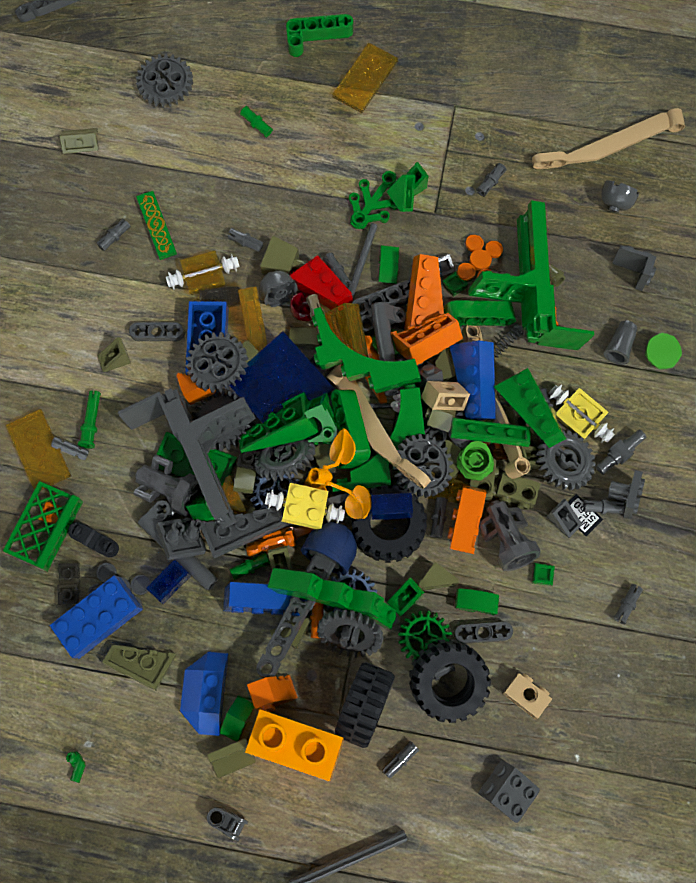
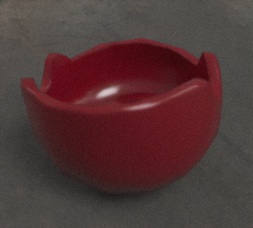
(300, 308)

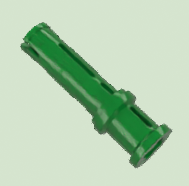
(89, 429)

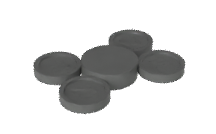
(138, 583)

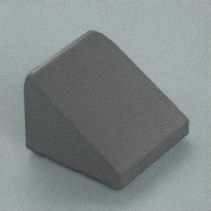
(445, 264)

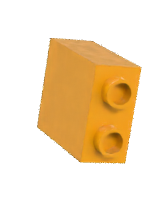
(295, 745)

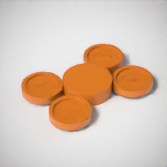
(479, 259)

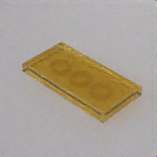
(365, 77)
(33, 443)

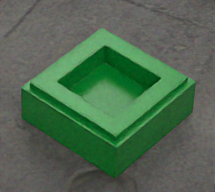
(454, 284)
(543, 574)

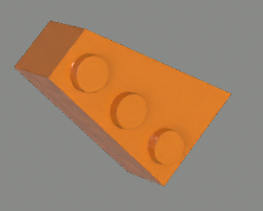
(428, 339)
(466, 518)
(271, 692)

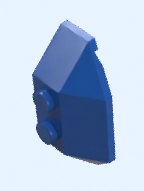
(204, 693)

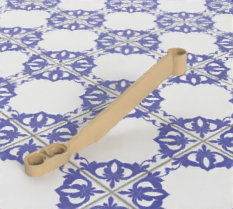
(670, 120)
(376, 433)
(513, 452)

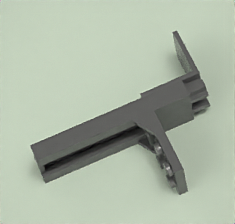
(196, 438)

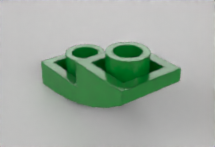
(388, 264)
(476, 600)

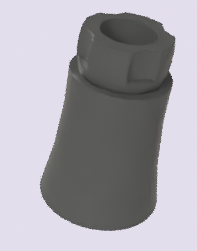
(621, 343)

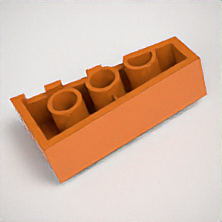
(424, 292)

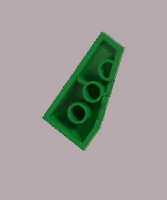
(282, 427)

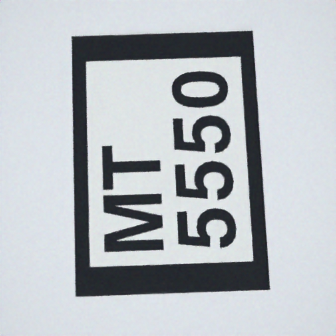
(588, 519)

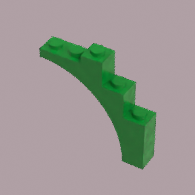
(384, 374)
(332, 593)

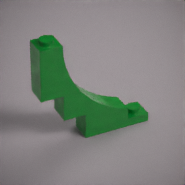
(409, 423)

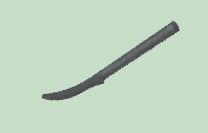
(362, 259)

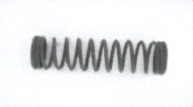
(516, 327)

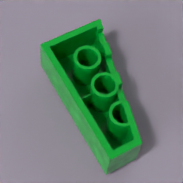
(530, 404)

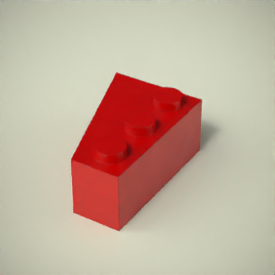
(319, 279)

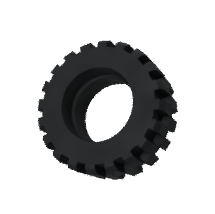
(391, 549)
(467, 699)
(364, 704)

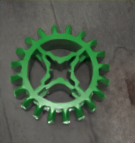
(415, 636)

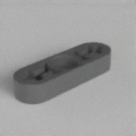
(151, 325)
(468, 628)

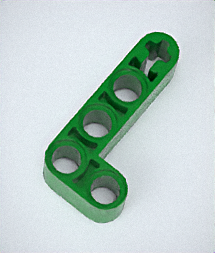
(316, 29)
(481, 312)
(349, 417)

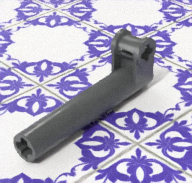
(384, 319)
(190, 564)

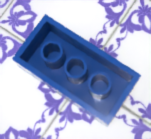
(205, 319)
(96, 617)

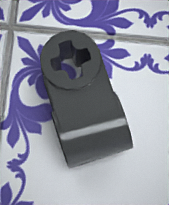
(228, 823)

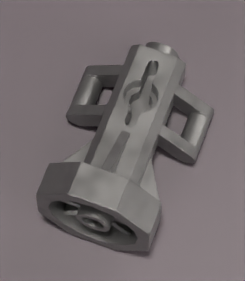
(177, 490)
(515, 548)

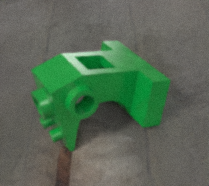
(321, 409)

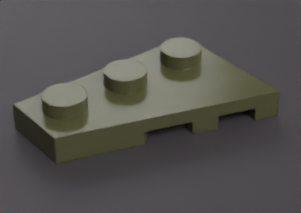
(140, 665)

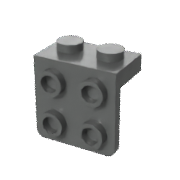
(636, 261)
(509, 791)

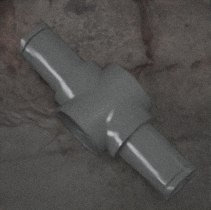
(621, 452)

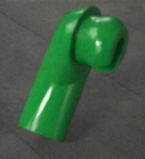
(78, 765)

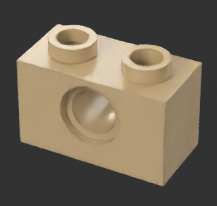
(445, 395)
(540, 698)

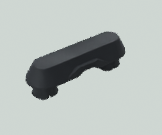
(93, 539)

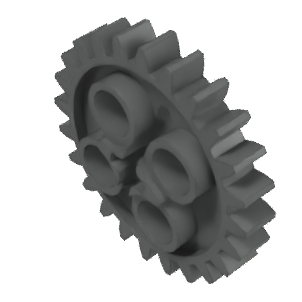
(175, 71)
(224, 347)
(419, 447)

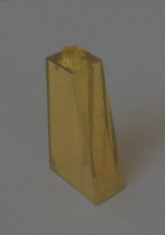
(253, 317)
(347, 326)

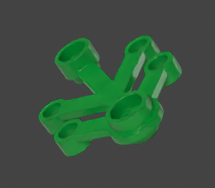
(372, 203)

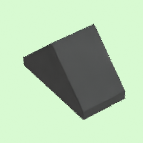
(565, 518)

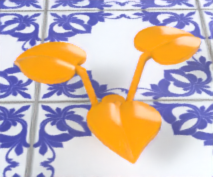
(342, 451)

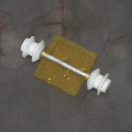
(202, 272)

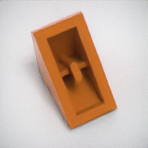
(190, 390)

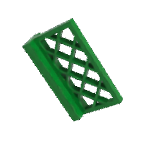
(58, 532)

